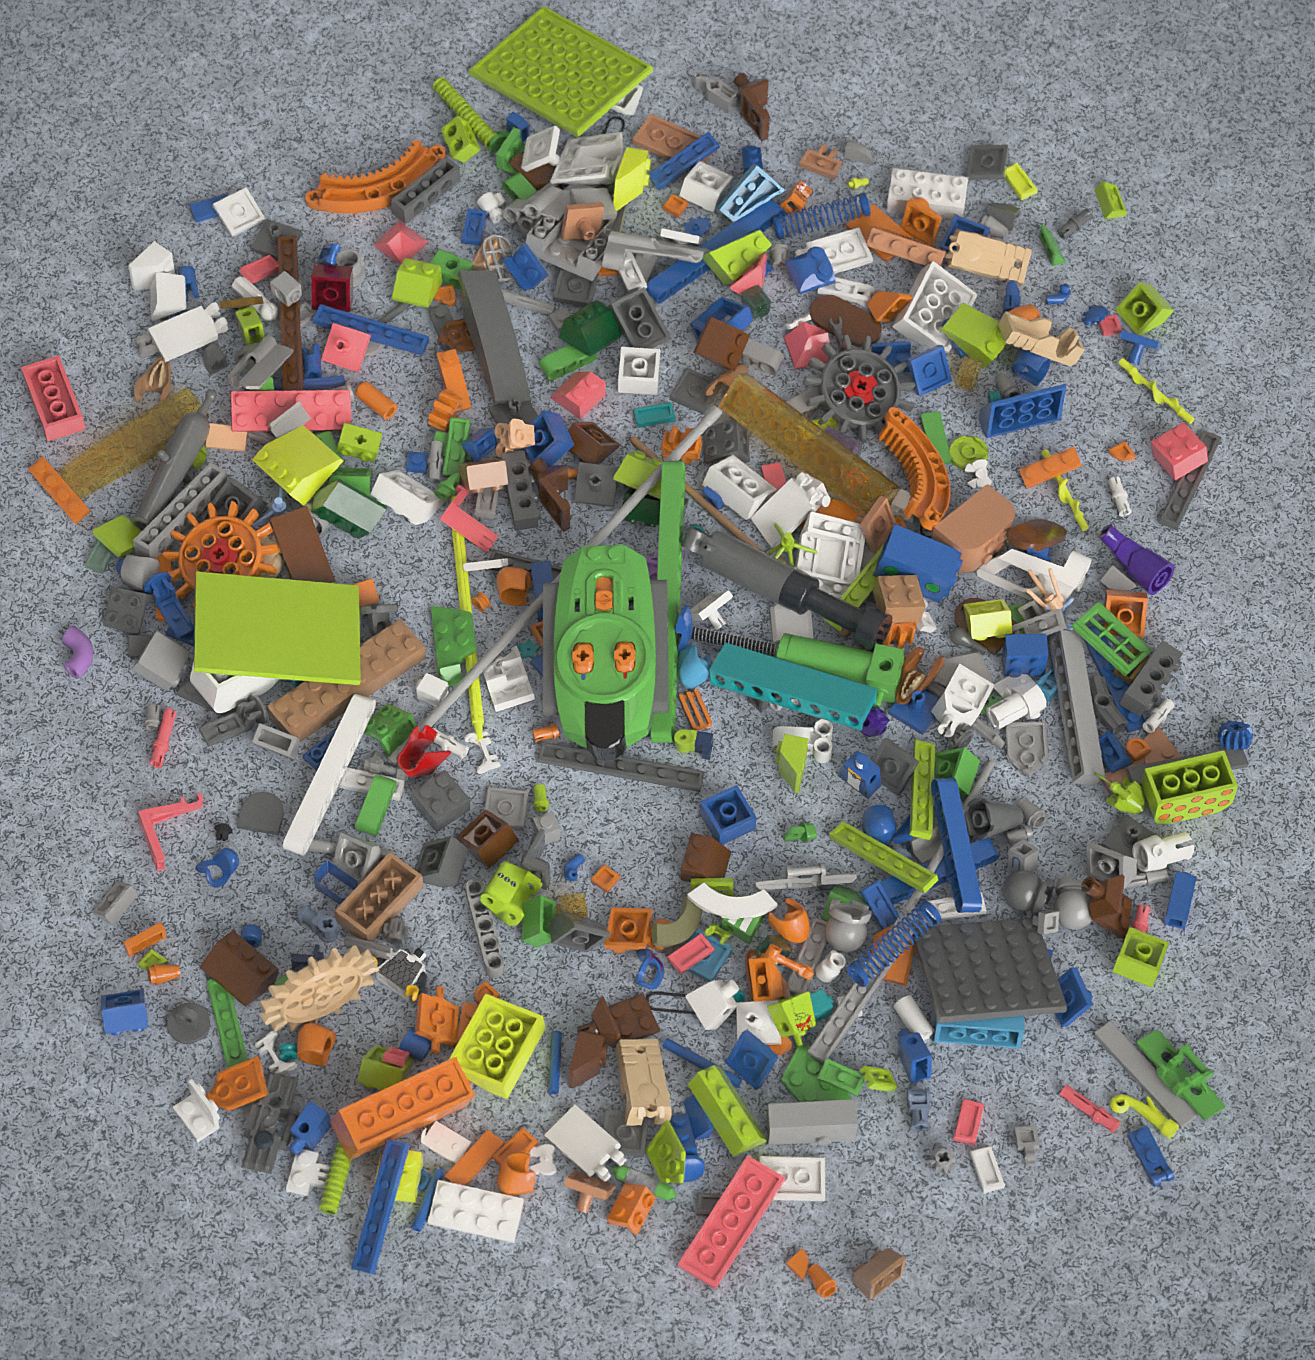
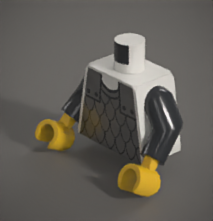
(403, 973)

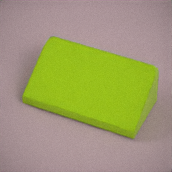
(1110, 200)

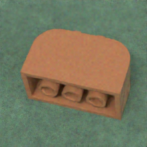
(977, 528)

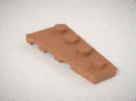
(1161, 750)

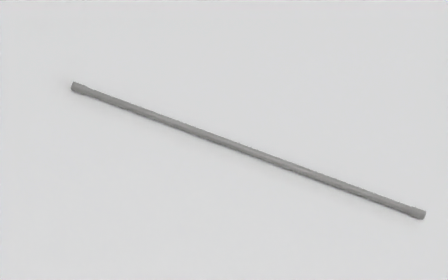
(707, 420)

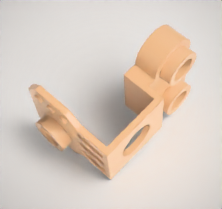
(513, 436)

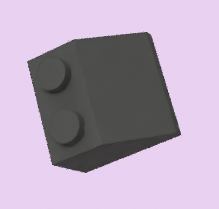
(441, 862)
(577, 932)

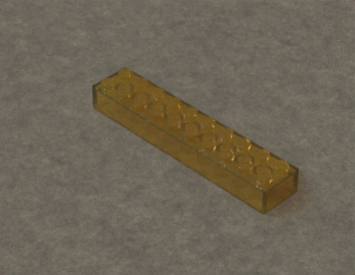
(806, 444)

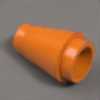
(162, 973)
(822, 1281)

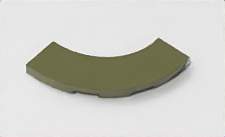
(686, 924)

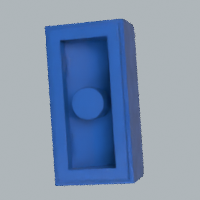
(480, 443)
(1113, 752)
(698, 1119)

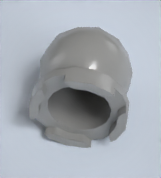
(1072, 903)
(847, 926)

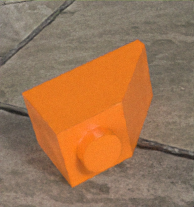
(887, 305)
(765, 979)

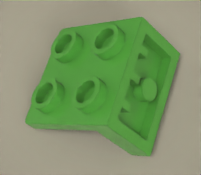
(510, 148)
(390, 727)

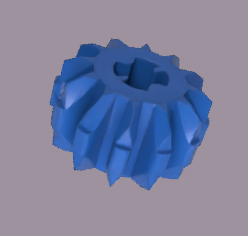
(1235, 735)

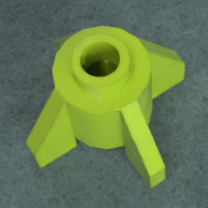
(1134, 804)

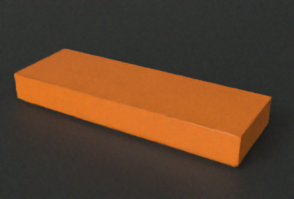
(474, 1159)

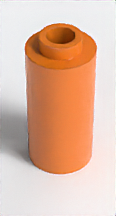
(376, 400)

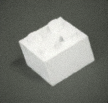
(639, 371)

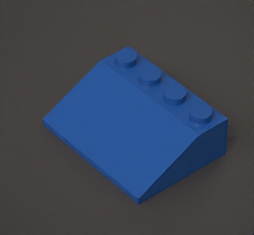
(1022, 411)

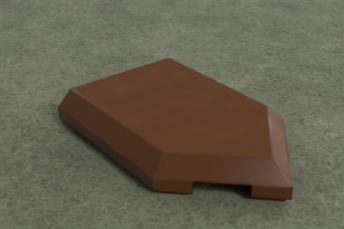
(536, 177)
(456, 336)

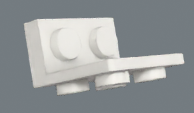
(197, 1112)

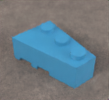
(748, 193)

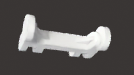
(489, 762)
(268, 1041)

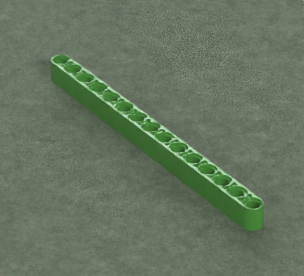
(670, 569)

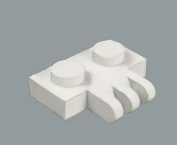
(306, 1173)

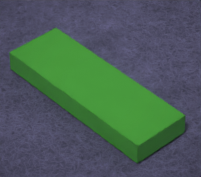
(934, 430)
(455, 452)

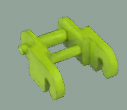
(714, 929)

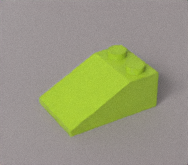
(975, 334)

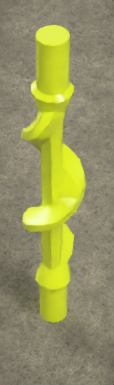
(1158, 396)
(1065, 497)

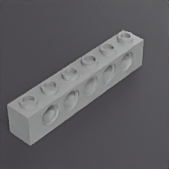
(191, 500)

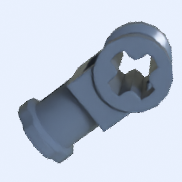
(321, 924)
(919, 1105)

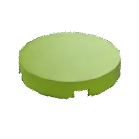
(961, 453)

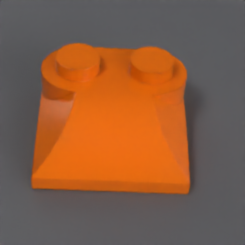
(920, 220)
(628, 929)

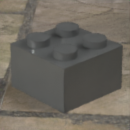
(440, 800)

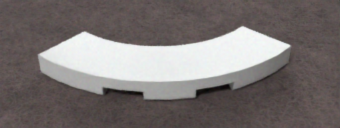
(732, 907)

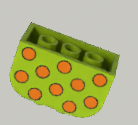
(1189, 788)

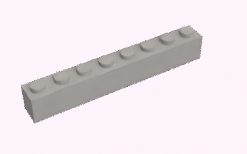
(1076, 707)

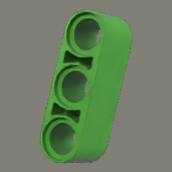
(518, 187)
(564, 361)
(375, 805)

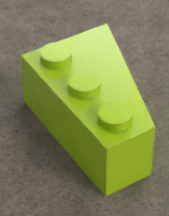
(737, 256)

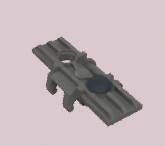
(262, 1122)

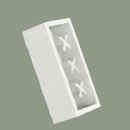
(943, 192)

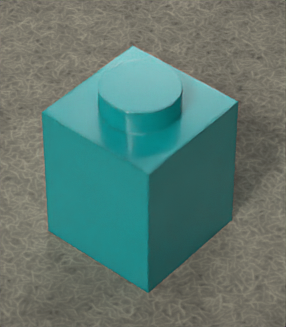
(822, 1005)

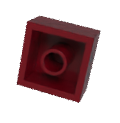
(332, 287)

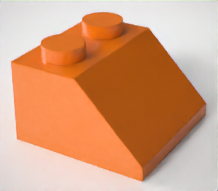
(1128, 608)

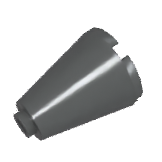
(989, 818)

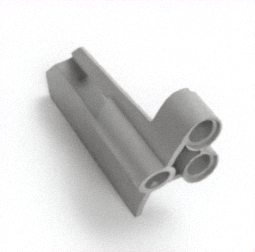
(620, 243)
(262, 359)

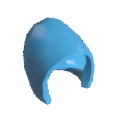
(692, 669)

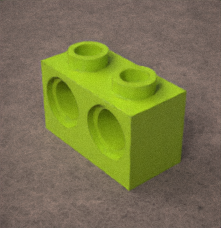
(460, 139)

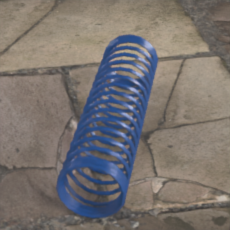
(864, 203)
(862, 978)

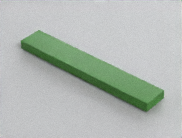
(227, 1024)

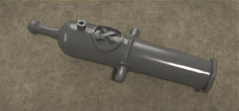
(175, 462)

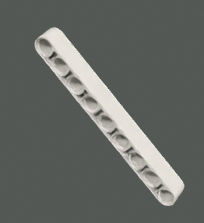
(329, 774)

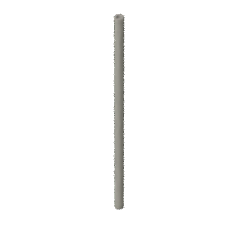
(940, 853)

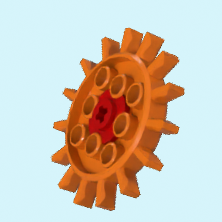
(220, 555)

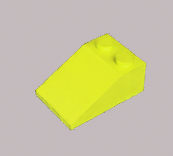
(631, 176)

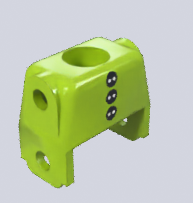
(508, 891)

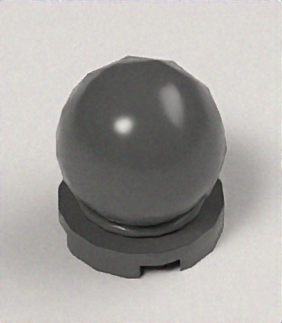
(1027, 892)

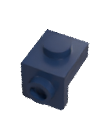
(300, 961)

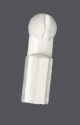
(267, 310)

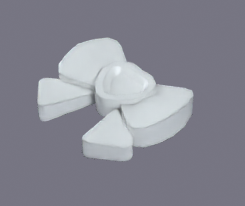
(798, 321)
(979, 468)
(545, 1153)

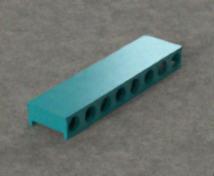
(792, 682)

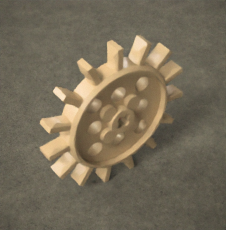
(318, 988)

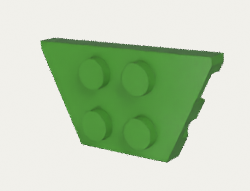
(452, 635)
(803, 1081)

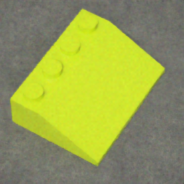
(298, 463)
(498, 1044)

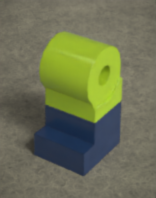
(694, 741)

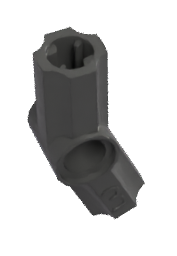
(1108, 713)

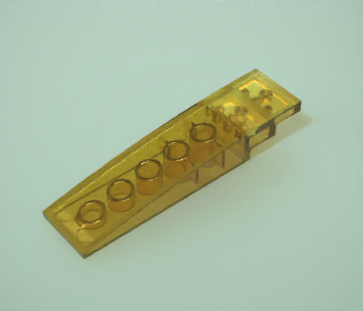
(128, 446)

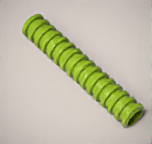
(463, 110)
(335, 1181)

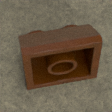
(721, 344)
(591, 442)
(488, 838)
(704, 858)
(587, 1059)

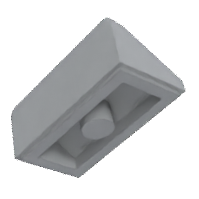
(115, 902)

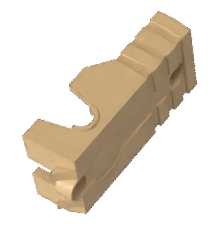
(988, 257)
(1035, 337)
(643, 1081)

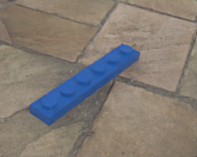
(379, 331)
(1115, 685)
(380, 1206)

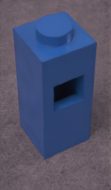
(1180, 900)

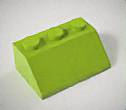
(636, 469)

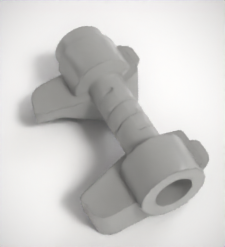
(376, 765)

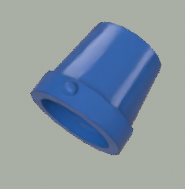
(416, 1045)

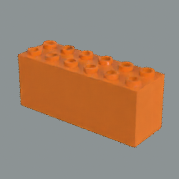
(402, 1108)

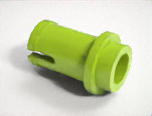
(541, 803)

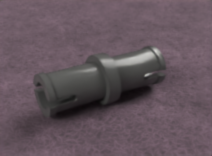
(1074, 223)

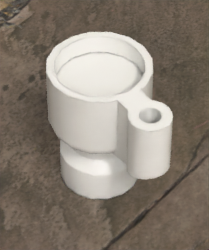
(492, 204)
(830, 967)

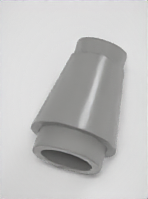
(996, 228)
(1007, 386)
(1033, 815)

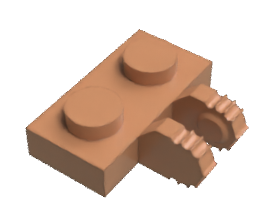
(821, 164)

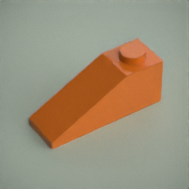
(452, 375)

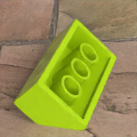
(726, 1110)

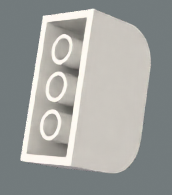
(228, 691)

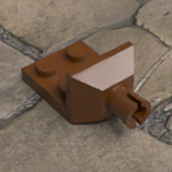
(751, 99)
(551, 484)
(1109, 904)
(622, 1020)

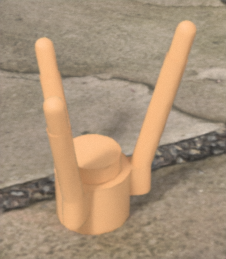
(1051, 600)

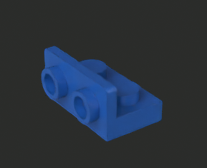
(525, 268)
(899, 353)

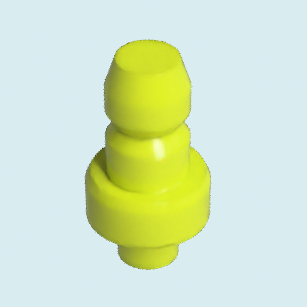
(855, 183)

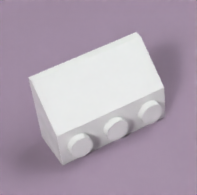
(739, 486)
(406, 496)

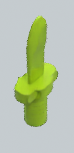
(1116, 787)

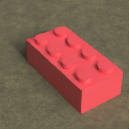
(53, 398)

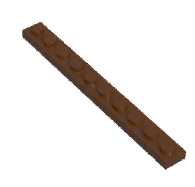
(290, 317)

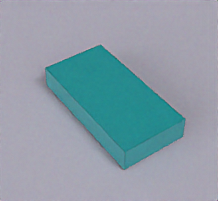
(654, 415)

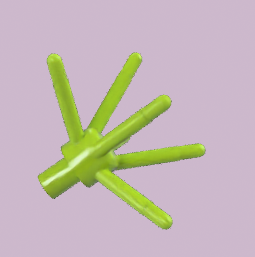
(787, 544)

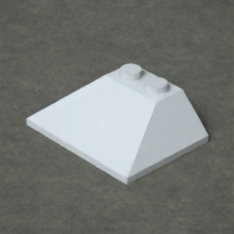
(590, 160)
(839, 552)

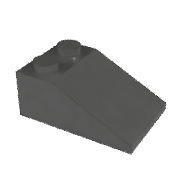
(639, 320)
(238, 493)

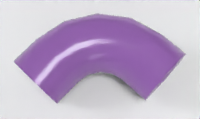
(82, 652)

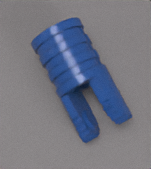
(190, 280)
(1011, 298)
(312, 362)

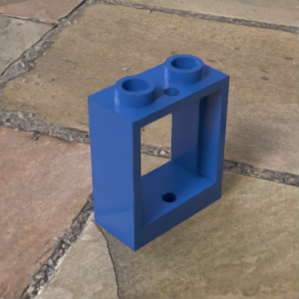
(719, 310)

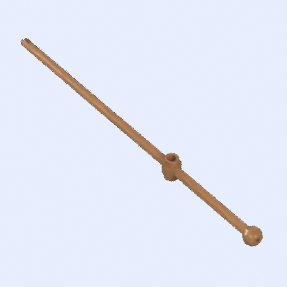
(713, 511)

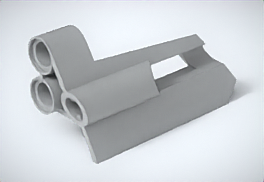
(546, 202)

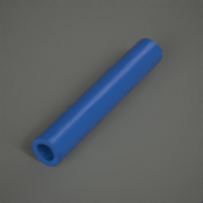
(555, 1059)
(427, 1200)

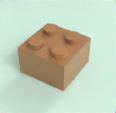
(900, 597)

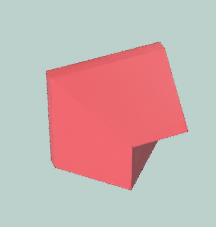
(400, 243)
(752, 276)
(806, 342)

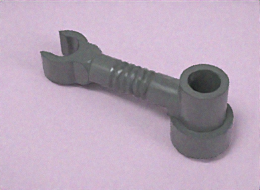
(837, 329)

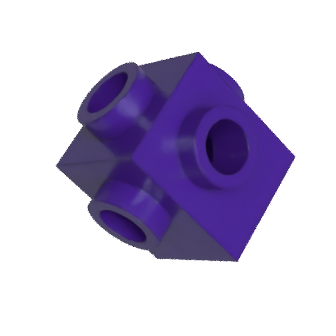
(874, 723)

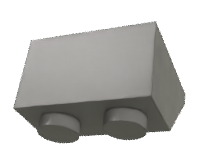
(1106, 863)

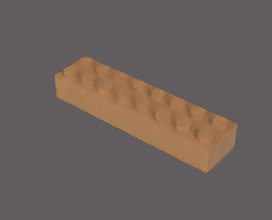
(318, 703)

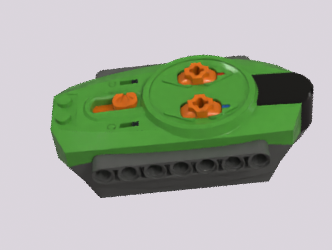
(605, 649)

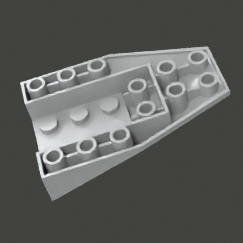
(574, 255)

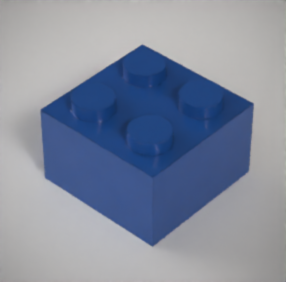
(551, 438)
(1025, 655)
(728, 815)

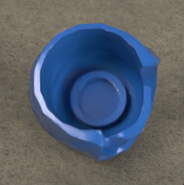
(1034, 363)
(879, 823)

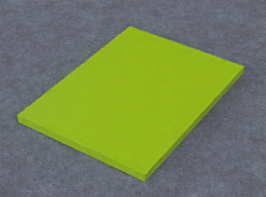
(561, 71)
(277, 628)

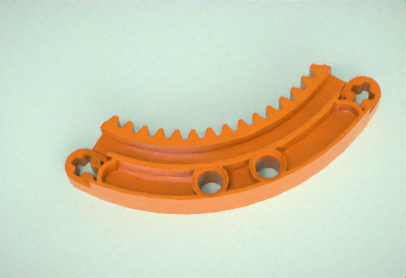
(376, 190)
(924, 467)

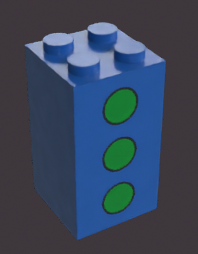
(918, 555)

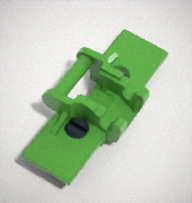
(1176, 1078)

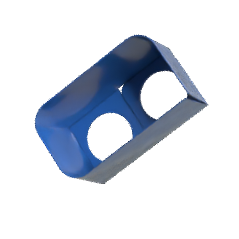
(336, 872)

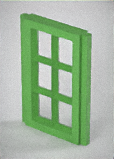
(1105, 650)

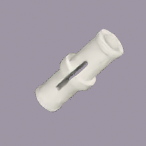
(1119, 496)
(1158, 715)
(449, 743)

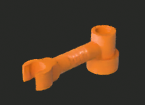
(773, 952)

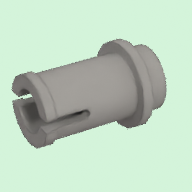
(152, 721)
(1021, 834)

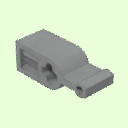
(717, 92)

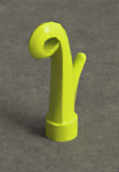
(1150, 1112)

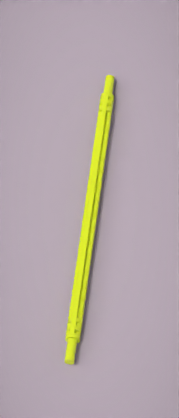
(466, 605)

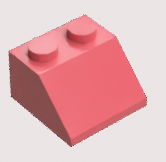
(580, 393)

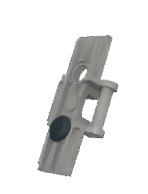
(818, 878)

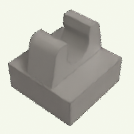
(1046, 921)

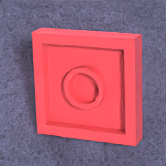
(346, 347)

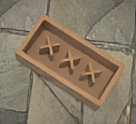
(379, 898)

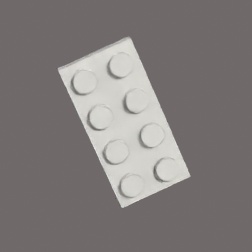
(476, 1211)

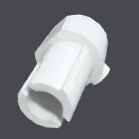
(1025, 701)
(1157, 852)

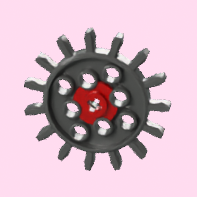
(858, 387)

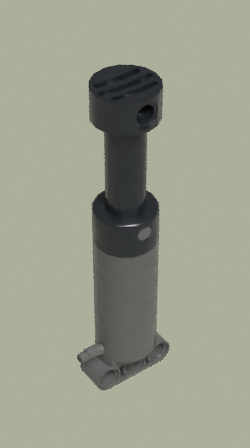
(784, 584)

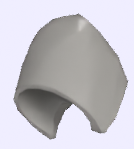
(138, 570)

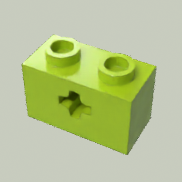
(359, 442)

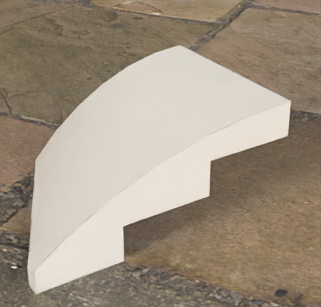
(508, 681)

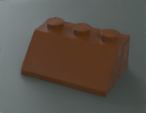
(239, 968)

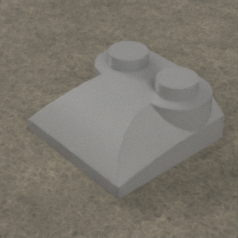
(356, 856)

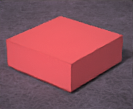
(1110, 325)
(396, 1056)

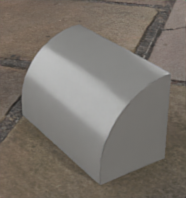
(276, 741)

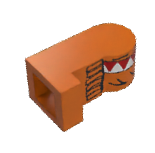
(798, 195)

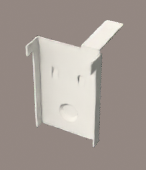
(1006, 685)
(445, 1142)

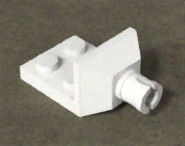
(961, 700)

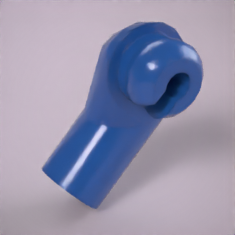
(1060, 297)
(570, 867)

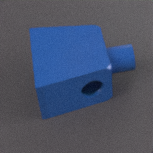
(911, 1050)

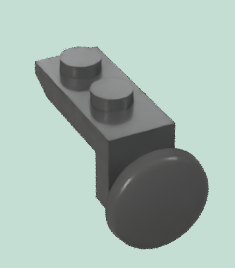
(235, 723)

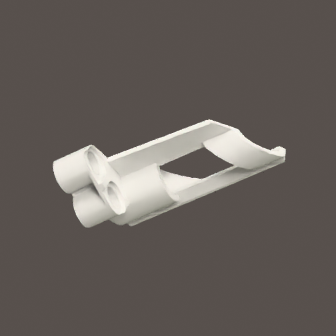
(1068, 578)

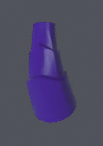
(1141, 563)

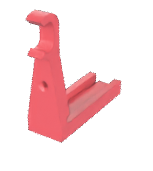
(467, 525)
(158, 814)

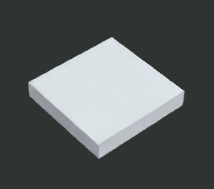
(239, 212)

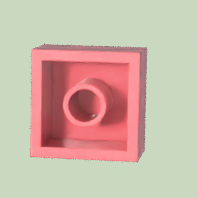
(1179, 451)

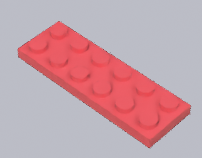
(257, 409)
(731, 1222)

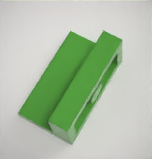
(842, 1077)

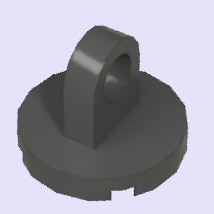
(377, 614)
(188, 1023)

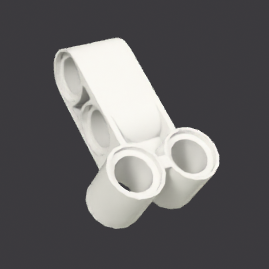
(816, 739)

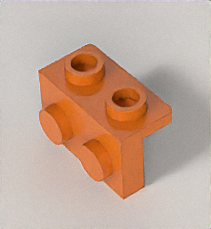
(631, 1207)

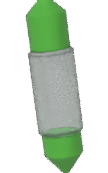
(634, 1176)

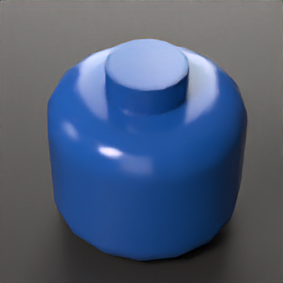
(252, 934)

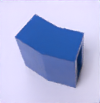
(517, 121)

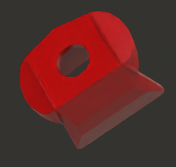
(415, 752)

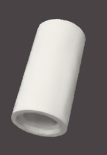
(913, 1017)

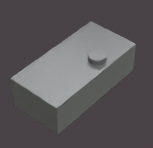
(812, 1122)

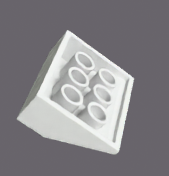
(934, 299)

